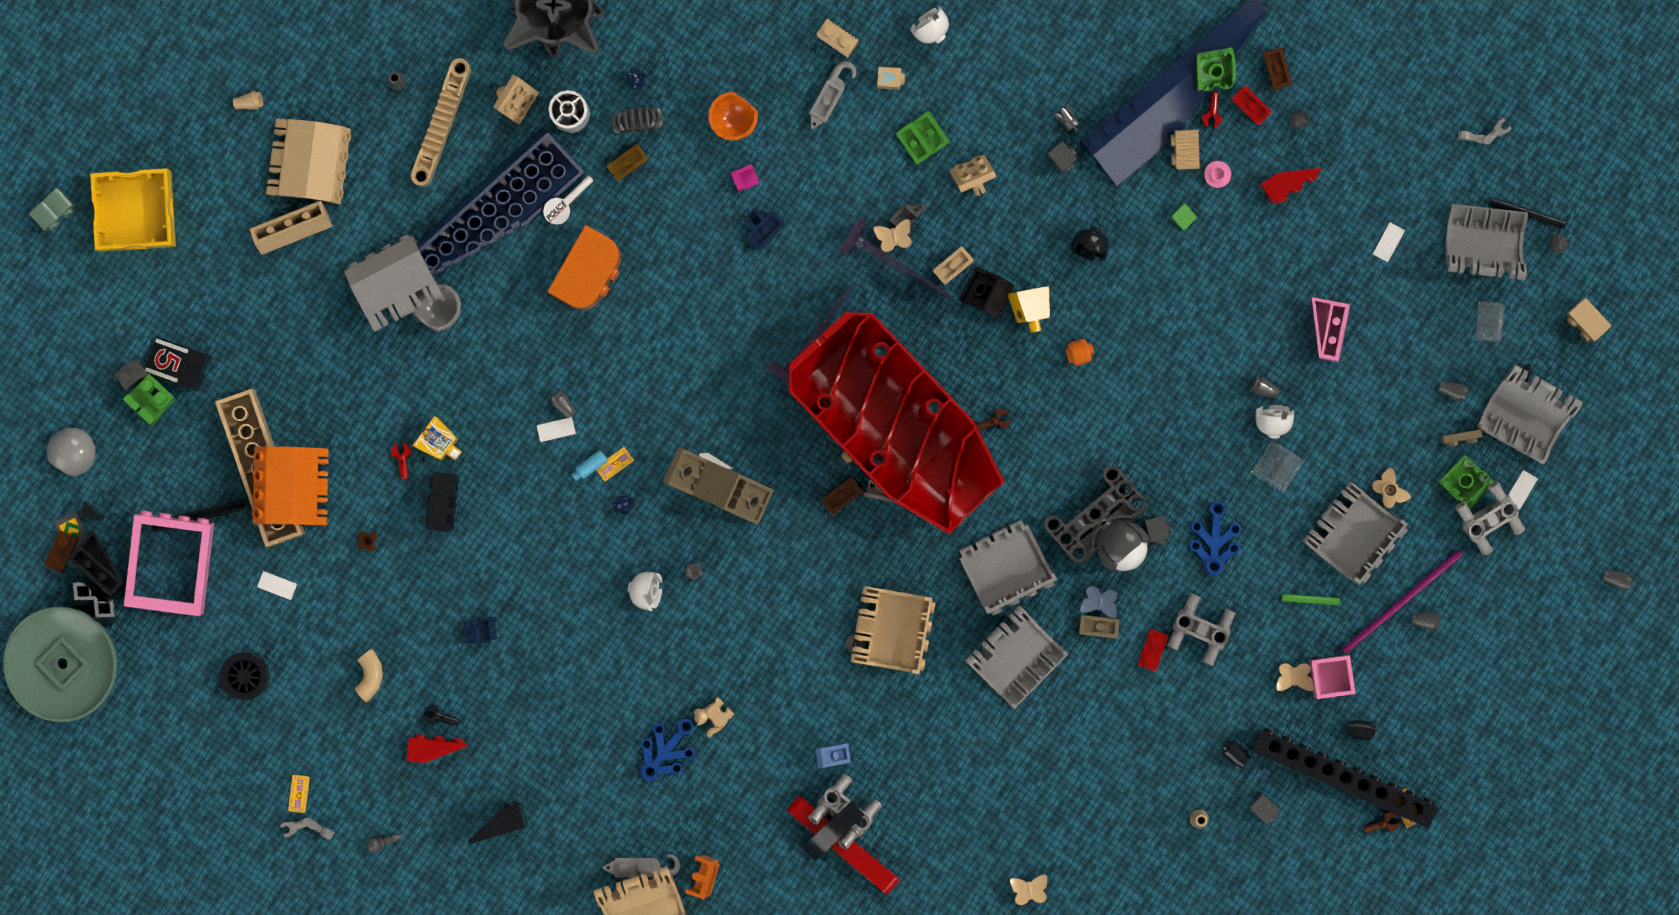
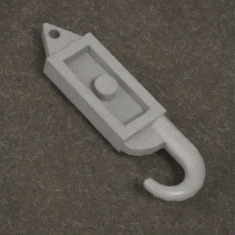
(830, 95)
(637, 866)

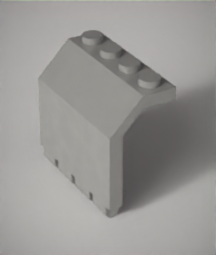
(1006, 568)

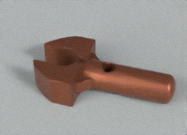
(994, 421)
(1383, 824)

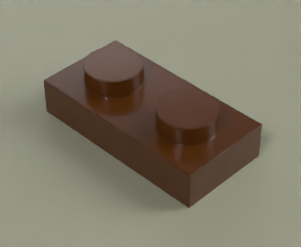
(1277, 68)
(842, 496)
(60, 551)

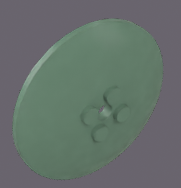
(34, 667)

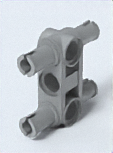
(1490, 518)
(1201, 629)
(840, 802)

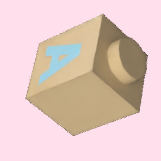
(890, 78)

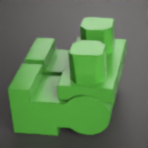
(149, 399)

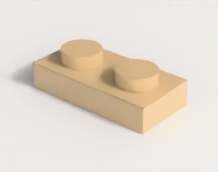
(953, 265)

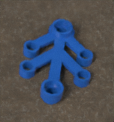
(1215, 542)
(664, 752)

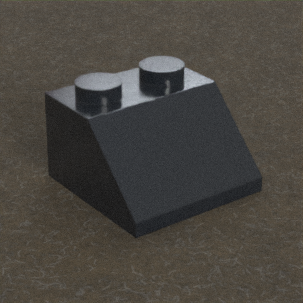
(986, 292)

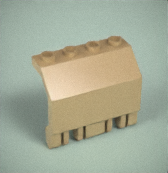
(311, 160)
(895, 631)
(648, 897)

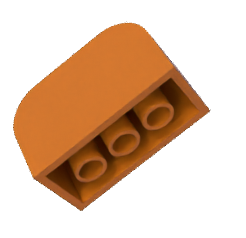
(587, 270)

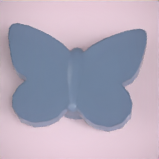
(1100, 601)

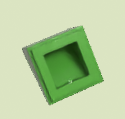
(1183, 217)

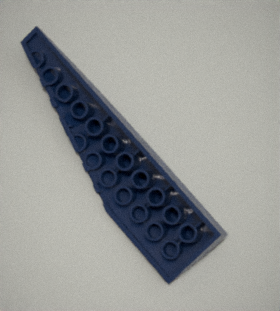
(1165, 104)
(501, 201)

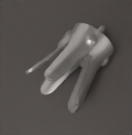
(1069, 120)
(694, 571)

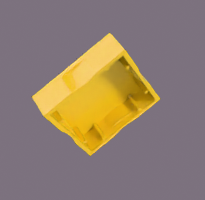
(133, 210)

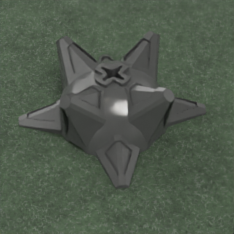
(554, 27)

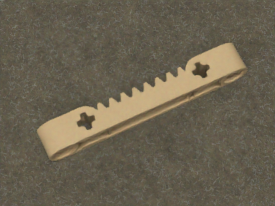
(441, 122)

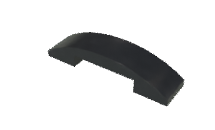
(833, 830)

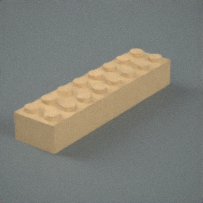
(245, 430)

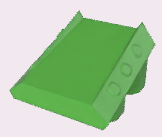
(1215, 69)
(1466, 482)

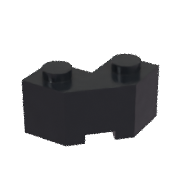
(87, 596)

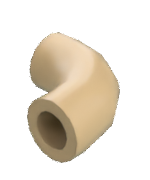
(372, 675)

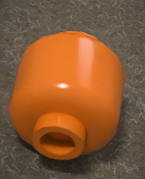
(1079, 352)

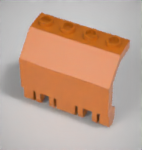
(289, 485)

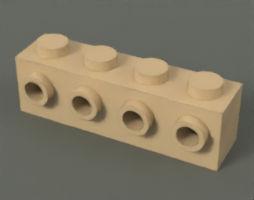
(291, 227)

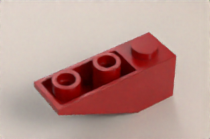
(1283, 183)
(426, 750)

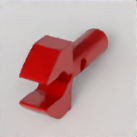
(1212, 111)
(402, 459)

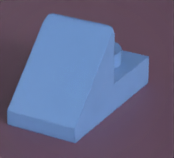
(833, 755)

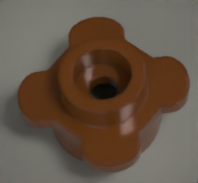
(362, 541)

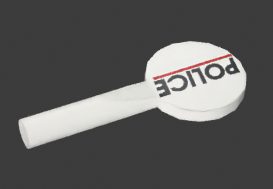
(557, 210)

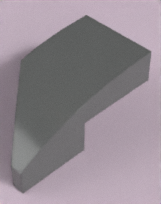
(909, 212)

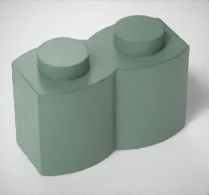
(52, 210)

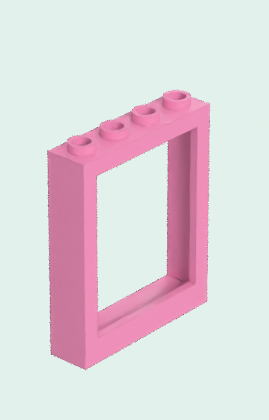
(181, 522)

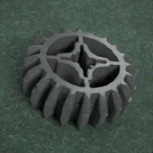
(637, 120)

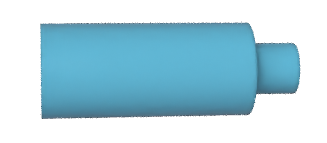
(590, 465)

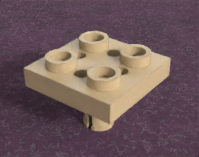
(515, 99)
(973, 174)

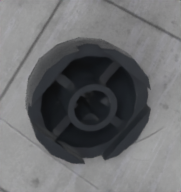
(1090, 244)

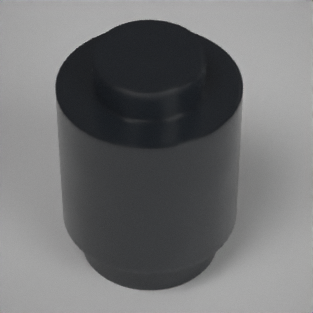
(1361, 730)
(1235, 753)

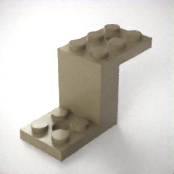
(718, 485)

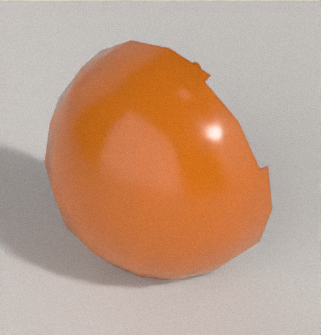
(732, 116)

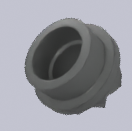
(1299, 119)
(1558, 243)

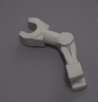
(1481, 139)
(294, 826)

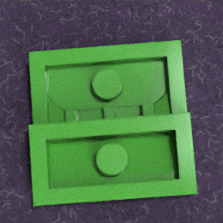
(923, 137)

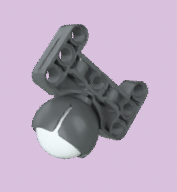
(1115, 536)

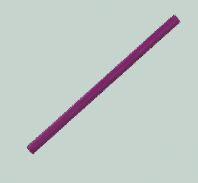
(1401, 602)

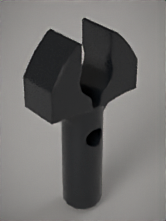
(439, 716)

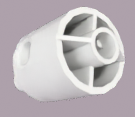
(569, 111)

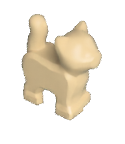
(713, 713)

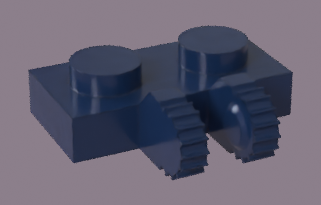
(765, 229)

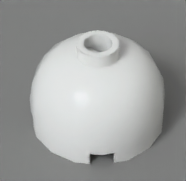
(931, 26)
(1275, 420)
(645, 590)

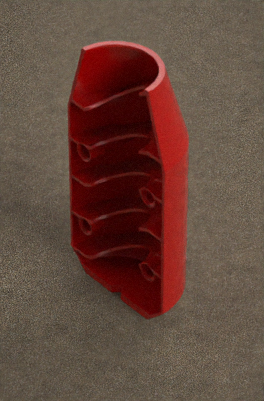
(881, 411)

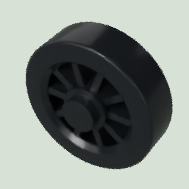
(245, 676)

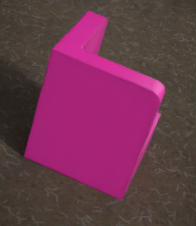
(745, 178)

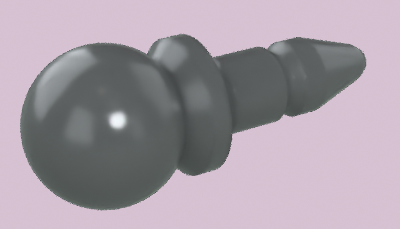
(374, 845)

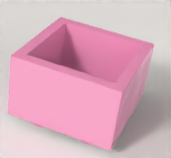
(1332, 676)

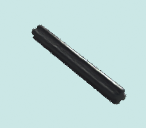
(209, 512)

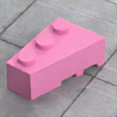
(1330, 327)

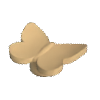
(894, 236)
(1389, 489)
(1294, 676)
(1029, 890)

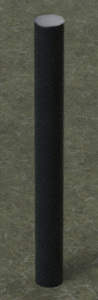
(1532, 214)

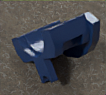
(481, 630)

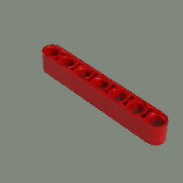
(855, 854)

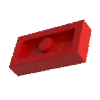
(1251, 105)
(1152, 650)

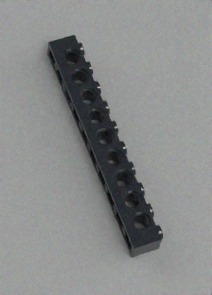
(1423, 816)

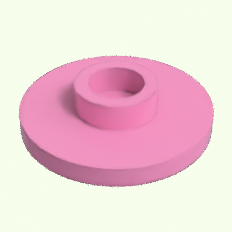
(1217, 174)

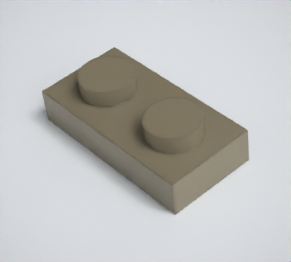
(1452, 440)
(1099, 626)

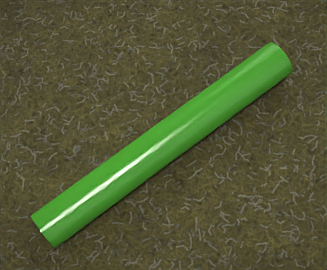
(1310, 599)

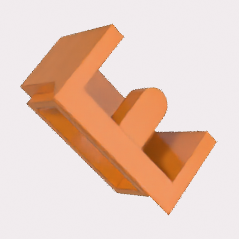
(705, 877)

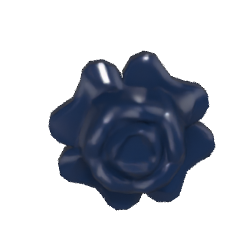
(636, 78)
(623, 504)

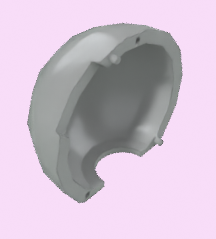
(440, 313)
(71, 451)

